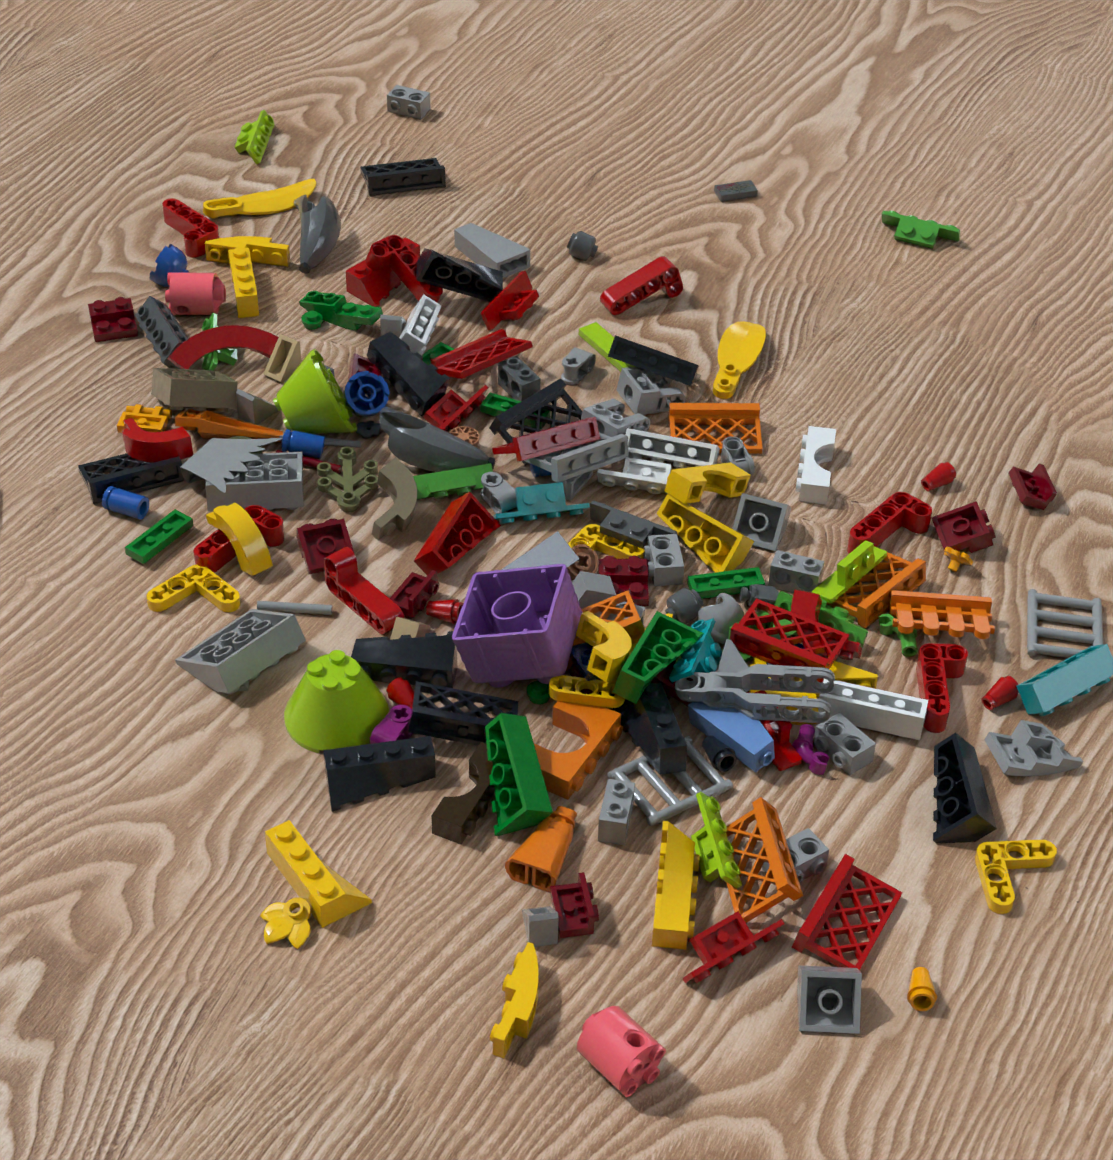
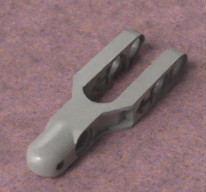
(730, 690)

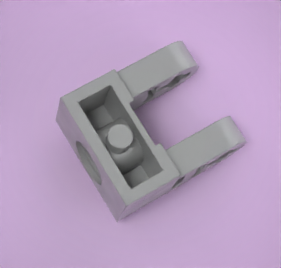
(647, 391)
(610, 418)

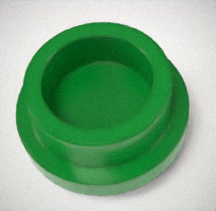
(312, 320)
(538, 692)

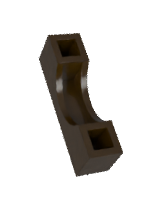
(458, 815)

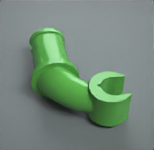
(908, 641)

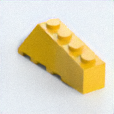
(710, 539)
(313, 880)
(674, 889)

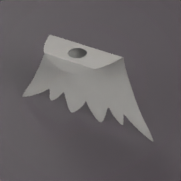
(221, 456)

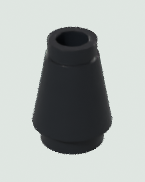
(719, 754)

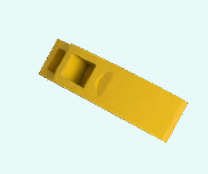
(260, 248)
(520, 1002)

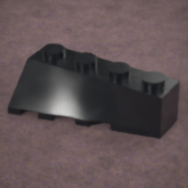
(459, 275)
(407, 372)
(418, 659)
(655, 729)
(377, 768)
(961, 794)

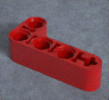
(191, 225)
(403, 261)
(641, 284)
(888, 517)
(217, 549)
(358, 593)
(933, 667)

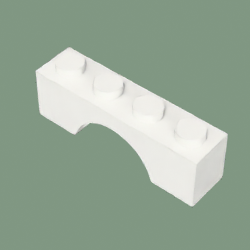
(815, 480)

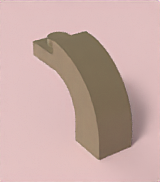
(402, 488)

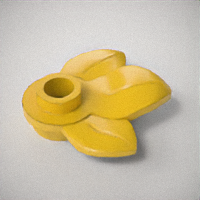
(287, 924)

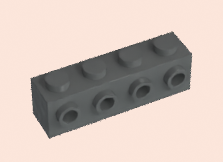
(160, 328)

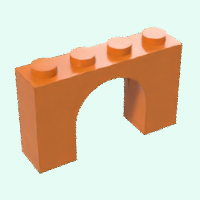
(597, 727)

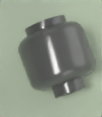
(582, 245)
(684, 605)

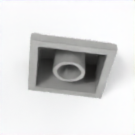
(762, 520)
(829, 999)

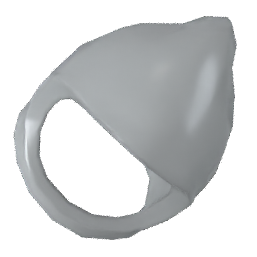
(724, 614)

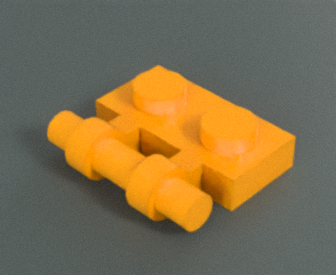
(147, 418)

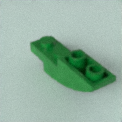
(339, 312)

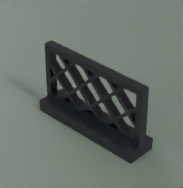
(403, 176)
(654, 361)
(532, 405)
(137, 479)
(450, 721)

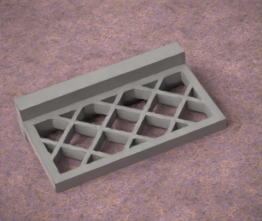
(584, 457)

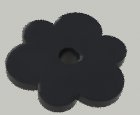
(368, 429)

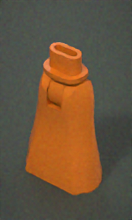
(543, 851)

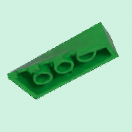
(656, 649)
(516, 775)

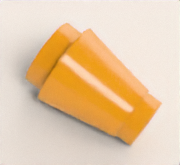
(921, 990)

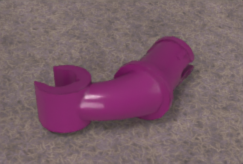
(803, 745)

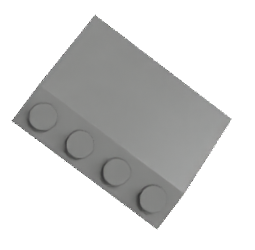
(269, 482)
(243, 649)

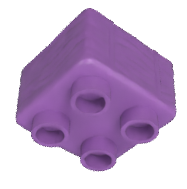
(518, 625)

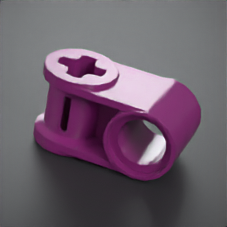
(393, 726)

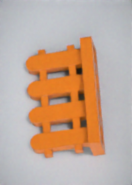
(944, 607)

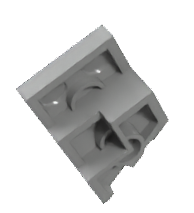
(1031, 751)

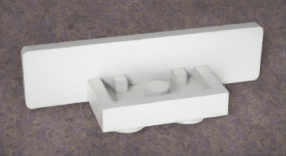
(638, 475)

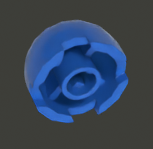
(168, 261)
(366, 394)

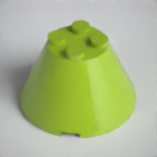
(314, 399)
(334, 705)

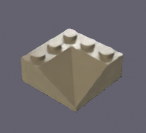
(194, 389)

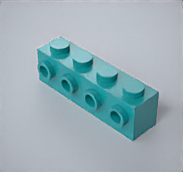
(1067, 680)

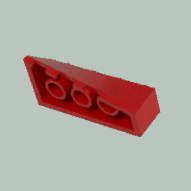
(372, 284)
(457, 532)

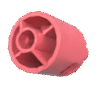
(194, 293)
(620, 1049)

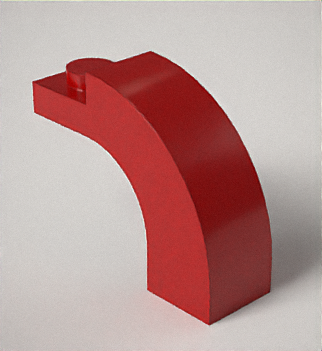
(156, 445)
(809, 606)

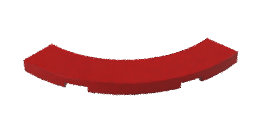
(223, 338)

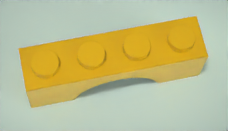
(243, 282)
(689, 483)

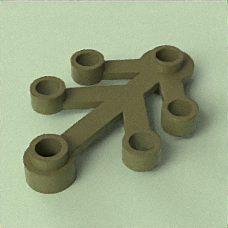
(349, 499)

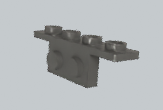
(625, 525)

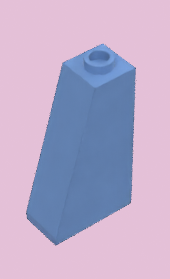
(744, 735)

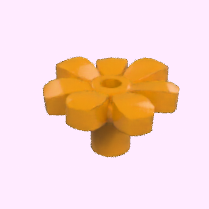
(957, 559)

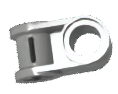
(577, 365)
(736, 453)
(497, 493)

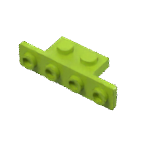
(255, 136)
(850, 571)
(713, 844)

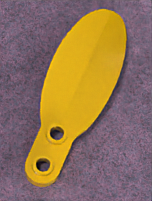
(261, 202)
(736, 354)

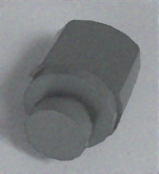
(762, 592)

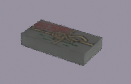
(735, 190)

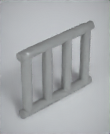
(1033, 630)
(675, 805)

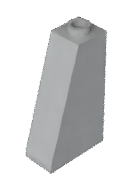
(491, 249)

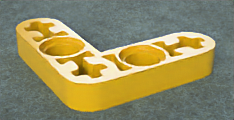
(591, 536)
(194, 579)
(569, 682)
(1002, 861)

